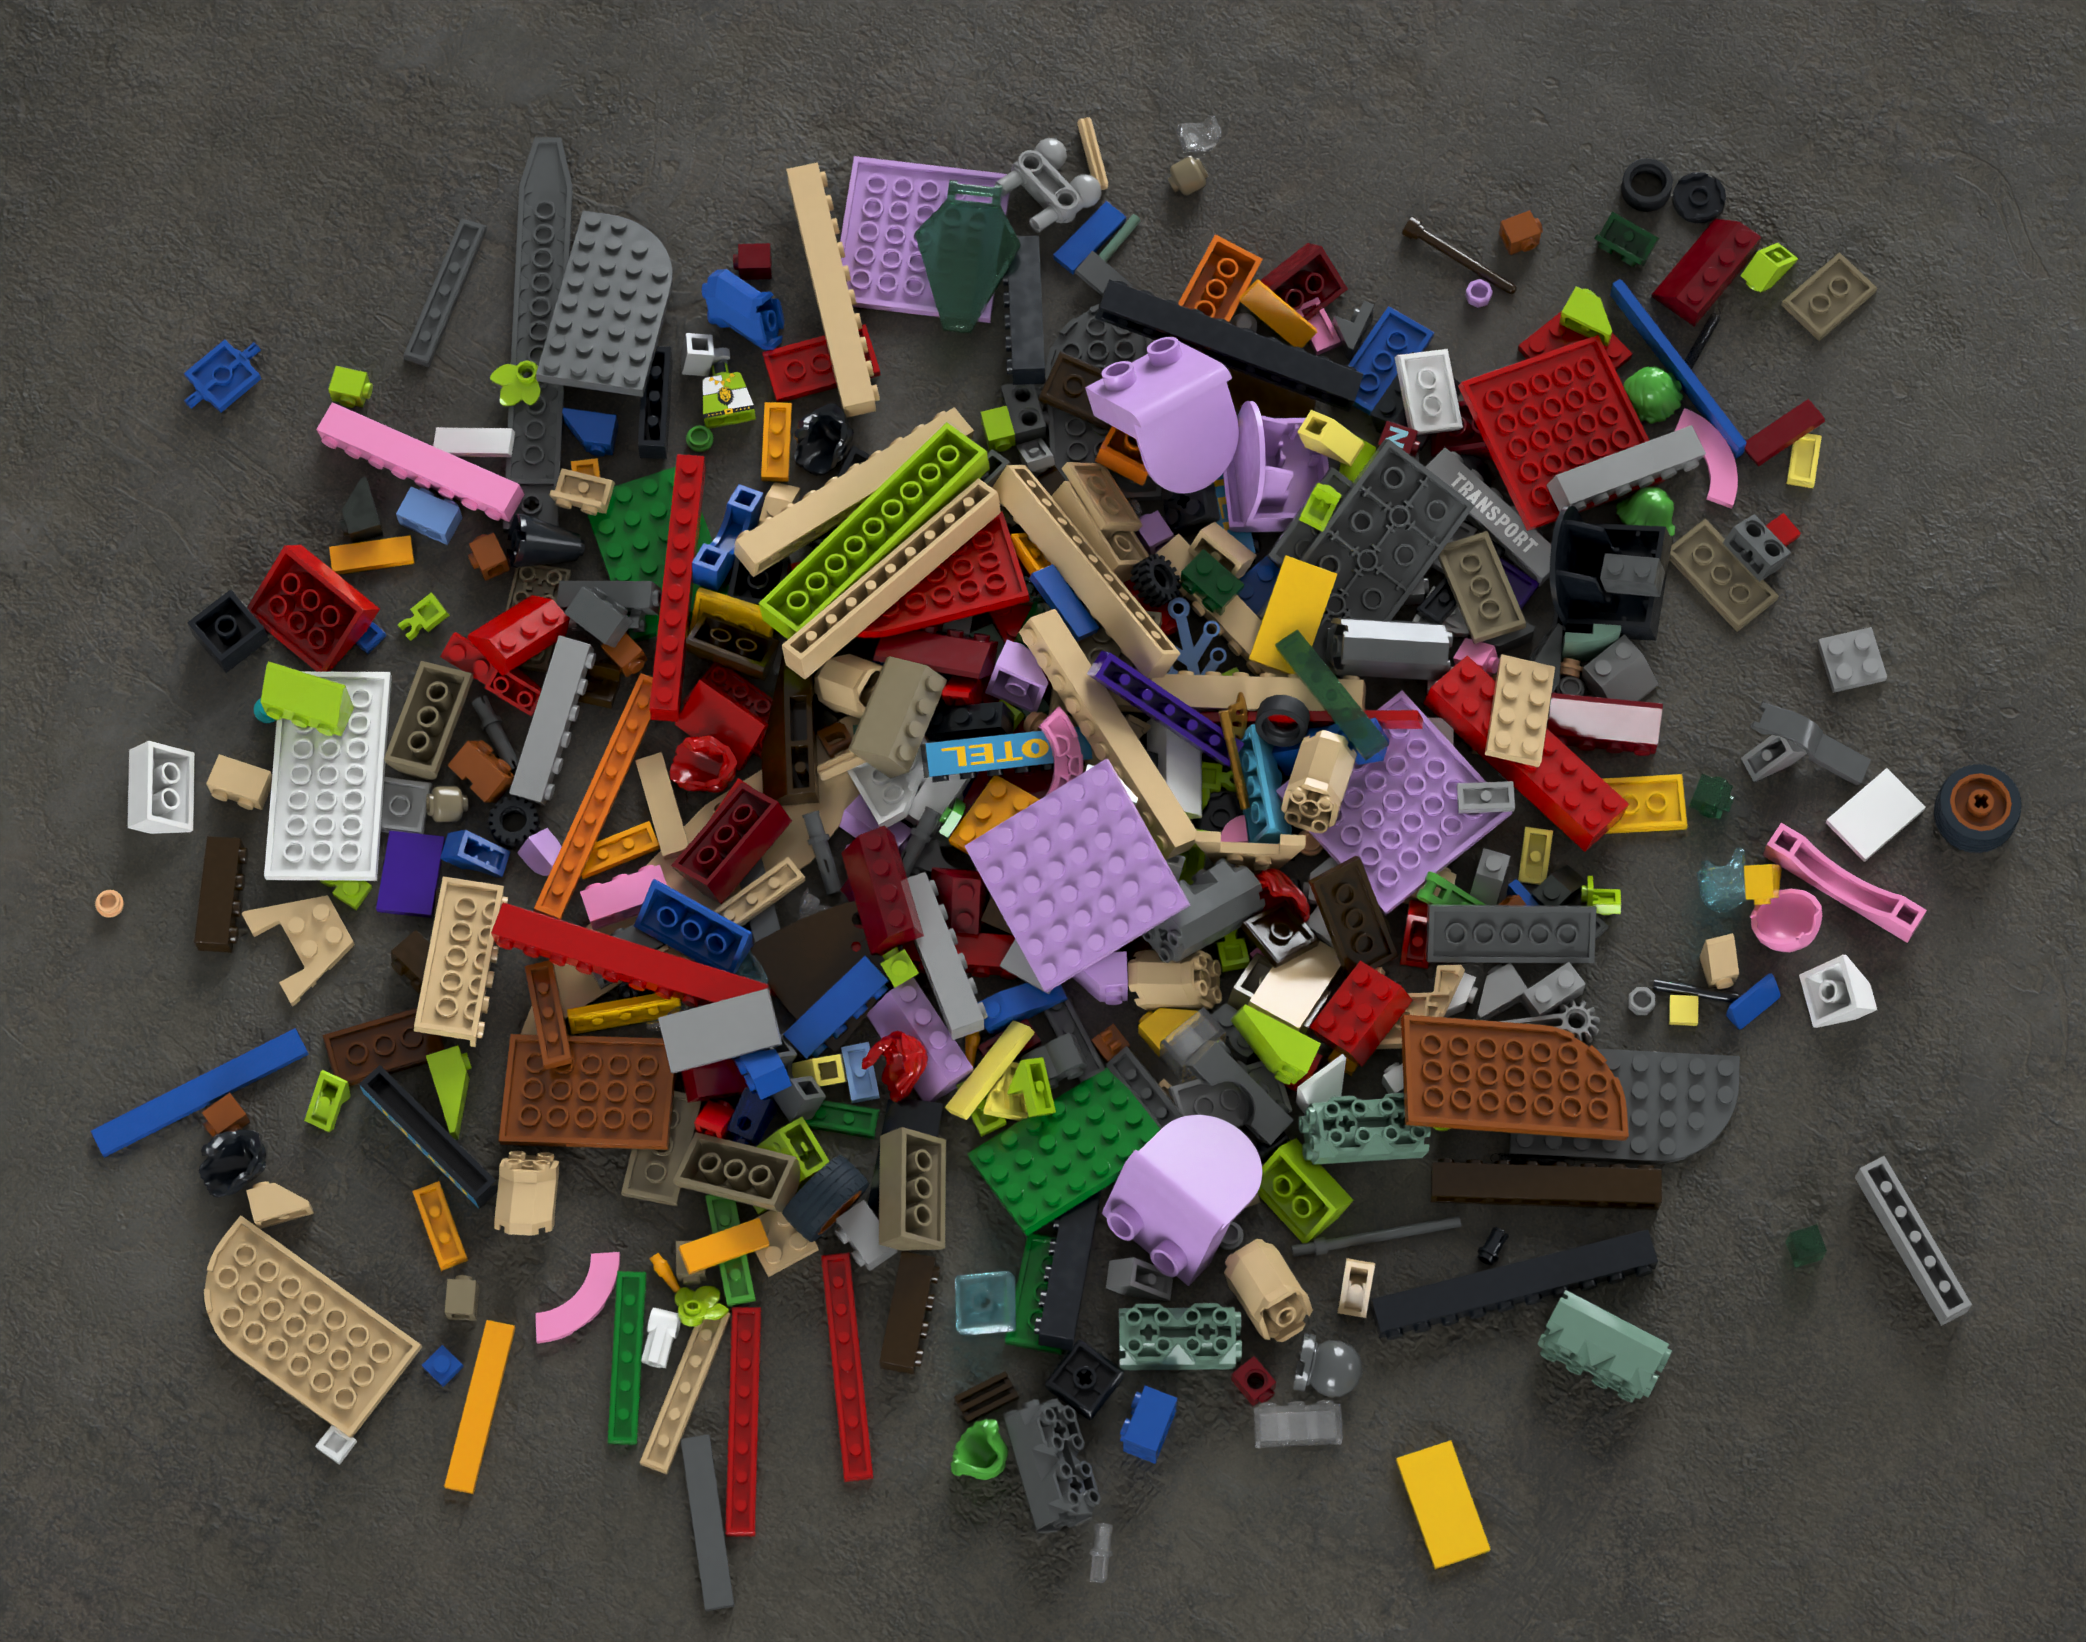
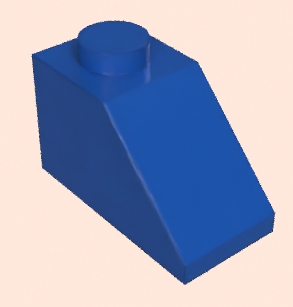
(593, 430)

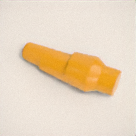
(971, 1044)
(664, 1270)

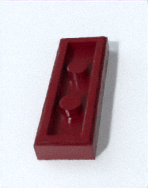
(1783, 432)

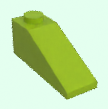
(451, 1083)

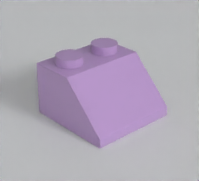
(1018, 678)
(1106, 979)

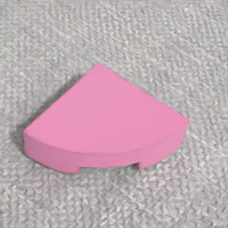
(1235, 830)

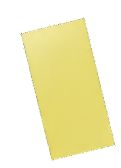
(1804, 461)

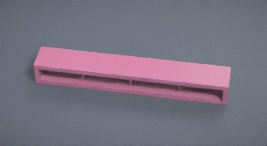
(420, 462)

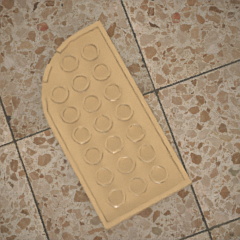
(302, 1328)

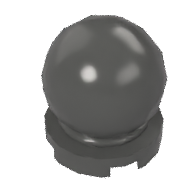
(1329, 1367)

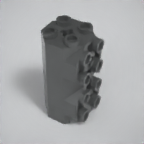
(1388, 648)
(1218, 905)
(1045, 1451)

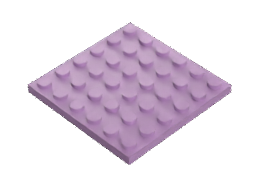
(879, 228)
(1405, 811)
(1077, 875)

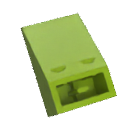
(797, 1141)

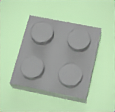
(1852, 660)

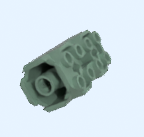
(1360, 1131)
(1179, 1337)
(1605, 1346)

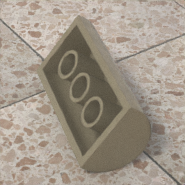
(428, 720)
(739, 1172)

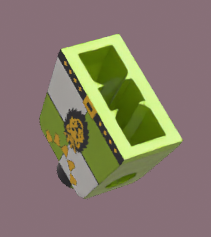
(726, 398)

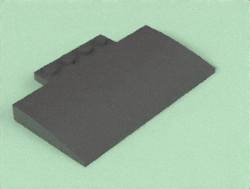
(1377, 538)

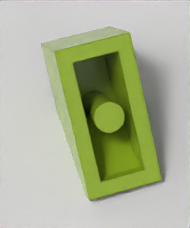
(1768, 267)
(1586, 315)

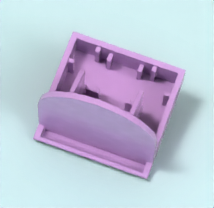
(1175, 410)
(1269, 472)
(1184, 1192)

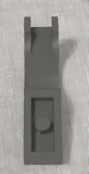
(1808, 735)

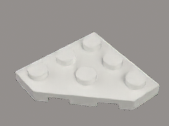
(886, 797)

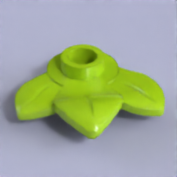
(515, 385)
(699, 1305)

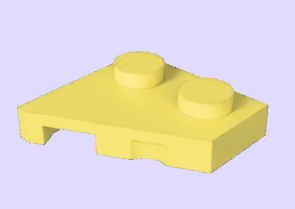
(1005, 1105)

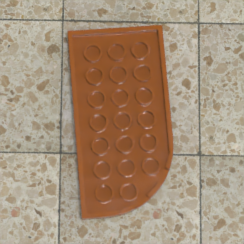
(1508, 1079)

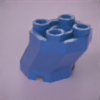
(743, 309)

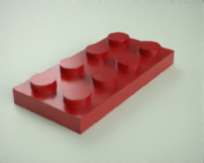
(807, 367)

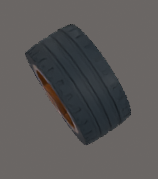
(1977, 808)
(825, 1198)

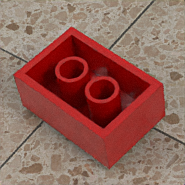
(1361, 1013)

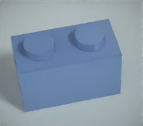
(429, 515)

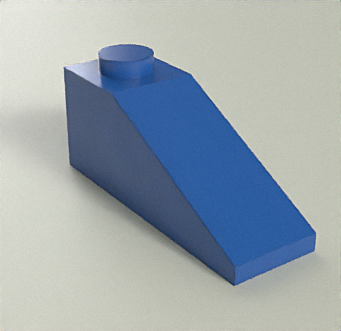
(1018, 1004)

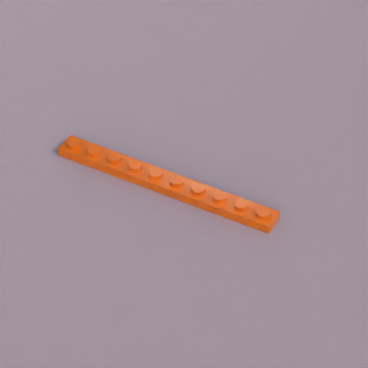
(597, 802)

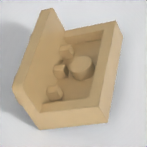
(582, 491)

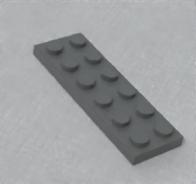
(1511, 933)

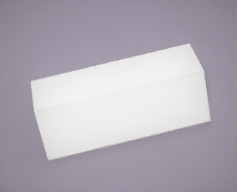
(1179, 766)

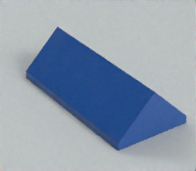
(693, 929)

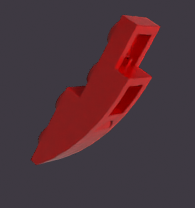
(512, 687)

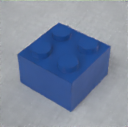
(1149, 1425)

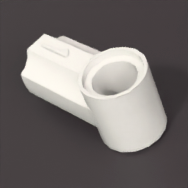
(662, 1330)

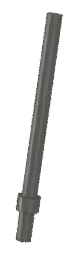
(1321, 1246)

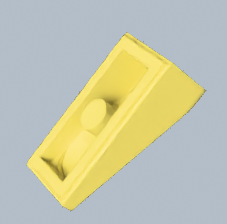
(1535, 855)

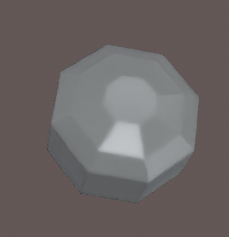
(1641, 1001)

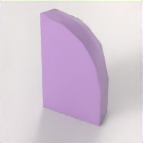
(540, 852)

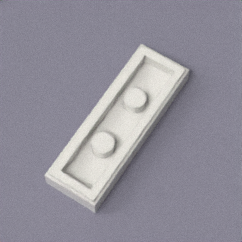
(475, 441)

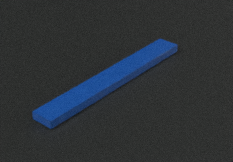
(1675, 364)
(199, 1092)

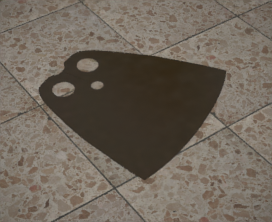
(812, 957)

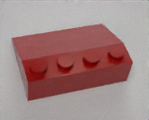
(311, 608)

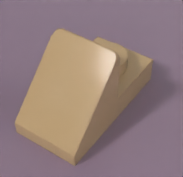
(1356, 1288)

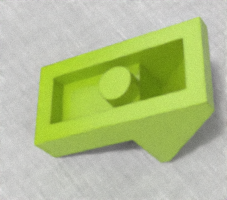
(1033, 1082)
(327, 1101)

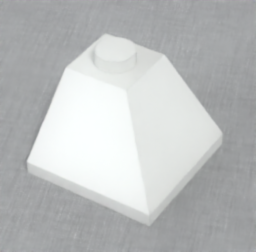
(1837, 992)
(1322, 1085)

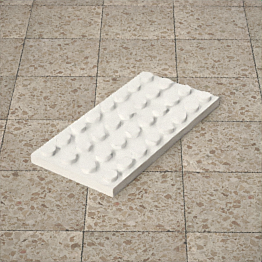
(330, 790)

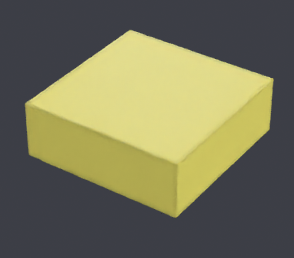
(1683, 1010)

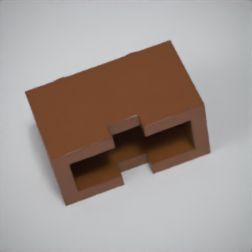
(488, 774)

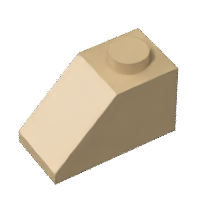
(778, 498)
(1720, 961)
(274, 1204)

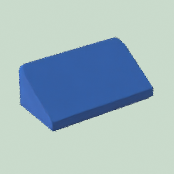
(1753, 1002)

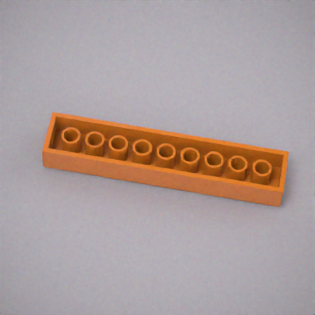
(1215, 291)

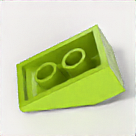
(1277, 1045)

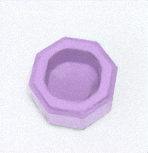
(1478, 293)

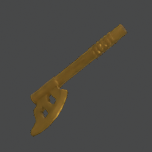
(1227, 717)

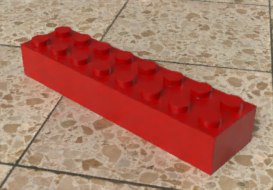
(1561, 785)

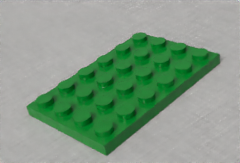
(636, 536)
(1066, 1156)

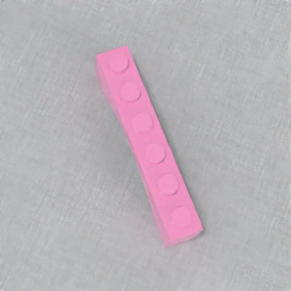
(1880, 906)

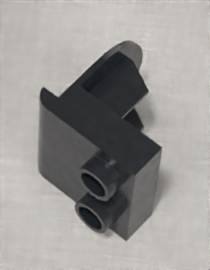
(1576, 571)

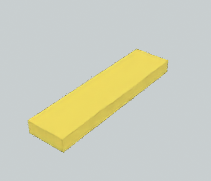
(989, 1070)

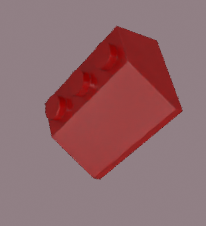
(520, 632)

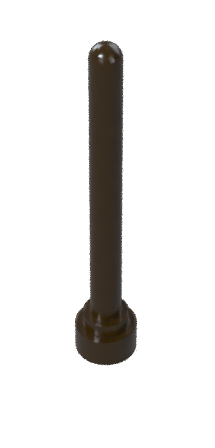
(1416, 230)

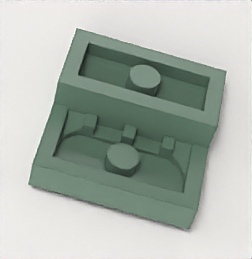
(1588, 646)

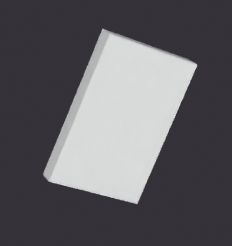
(1428, 391)
(1875, 815)

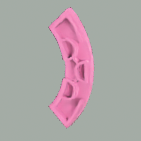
(1718, 456)
(1064, 746)
(584, 1304)

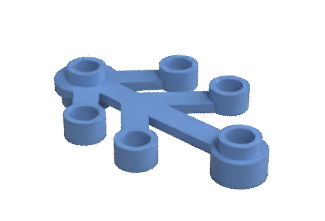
(1191, 655)

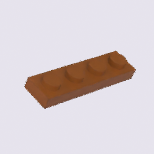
(548, 1014)

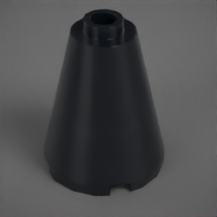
(541, 543)

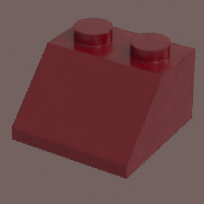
(963, 897)

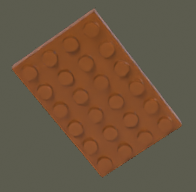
(607, 1098)

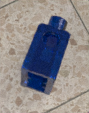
(753, 1110)

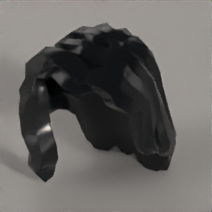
(822, 439)
(232, 1161)

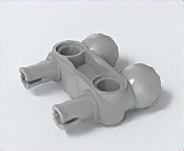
(1049, 186)

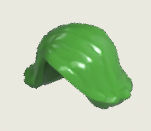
(1653, 394)
(1648, 508)
(980, 1451)

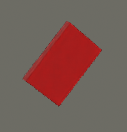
(720, 716)

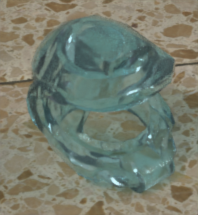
(1723, 886)

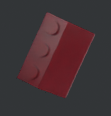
(1304, 278)

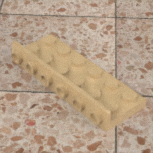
(460, 960)

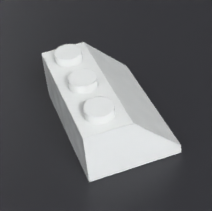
(160, 789)

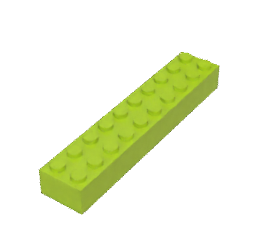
(877, 527)

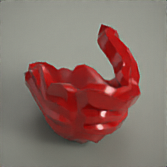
(703, 765)
(1279, 887)
(905, 1062)

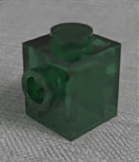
(1712, 796)

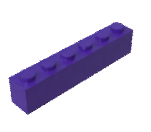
(1161, 706)

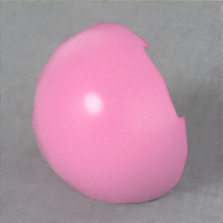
(1788, 921)

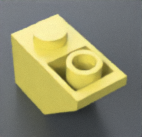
(1329, 438)
(825, 1070)

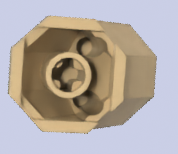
(846, 683)
(1318, 782)
(1175, 985)
(527, 1193)
(1267, 1290)

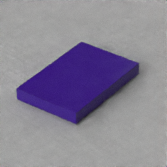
(410, 874)

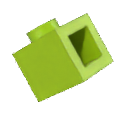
(350, 387)
(998, 429)
(898, 966)

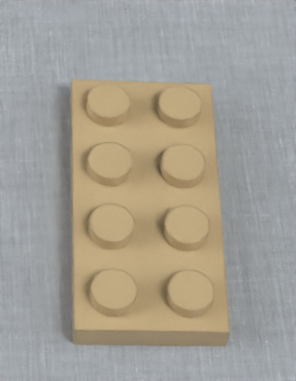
(1520, 710)

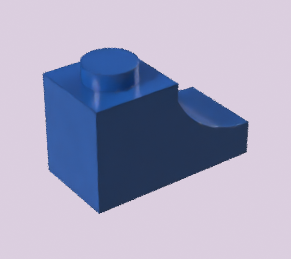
(474, 853)

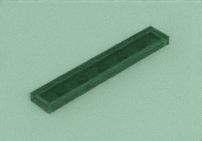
(1331, 695)

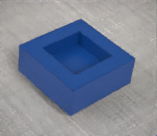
(442, 1366)

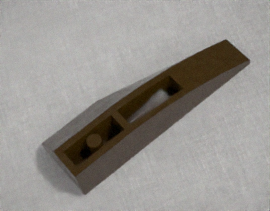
(791, 741)

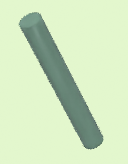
(1120, 237)

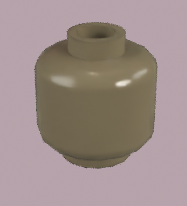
(1188, 176)
(446, 804)

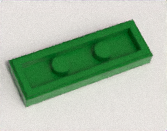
(845, 1119)

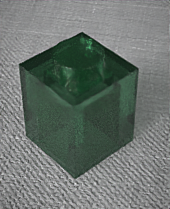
(1806, 1246)

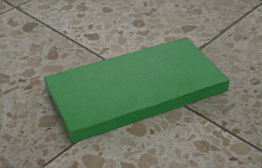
(1028, 1294)

